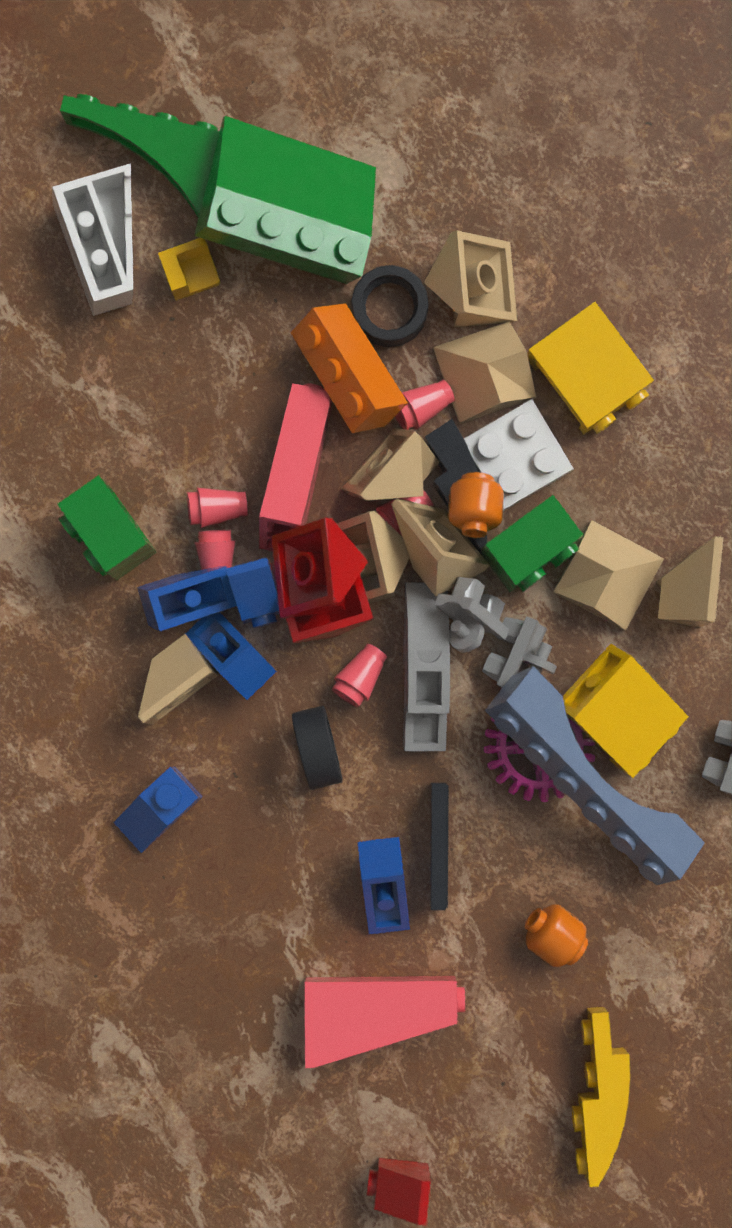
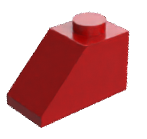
(401, 1189)

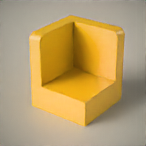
(189, 268)

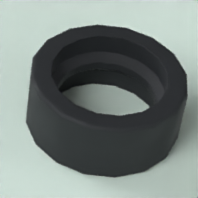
(408, 281)
(316, 747)

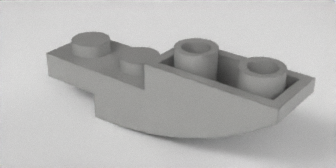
(426, 670)

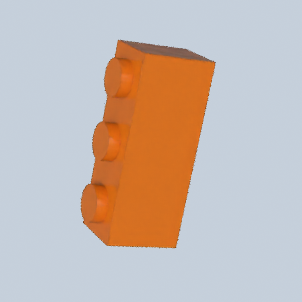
(348, 367)

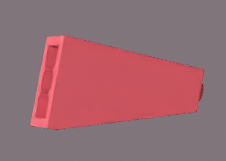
(295, 462)
(371, 1012)

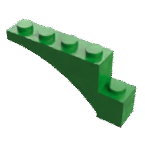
(173, 148)

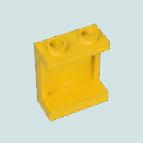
(591, 368)
(623, 710)

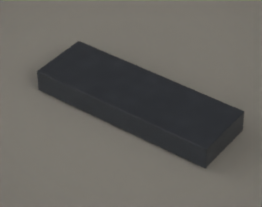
(439, 846)

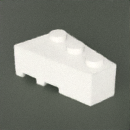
(98, 232)

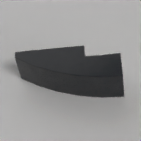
(454, 461)

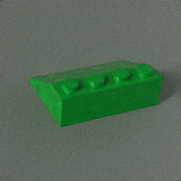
(288, 202)

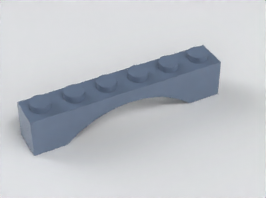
(537, 721)

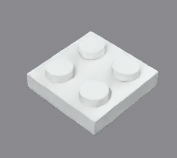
(519, 453)

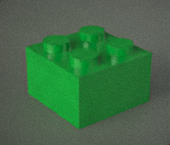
(107, 529)
(531, 544)

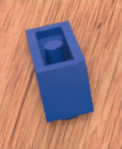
(255, 592)
(186, 597)
(230, 654)
(157, 808)
(383, 885)

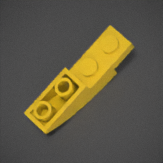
(601, 1112)

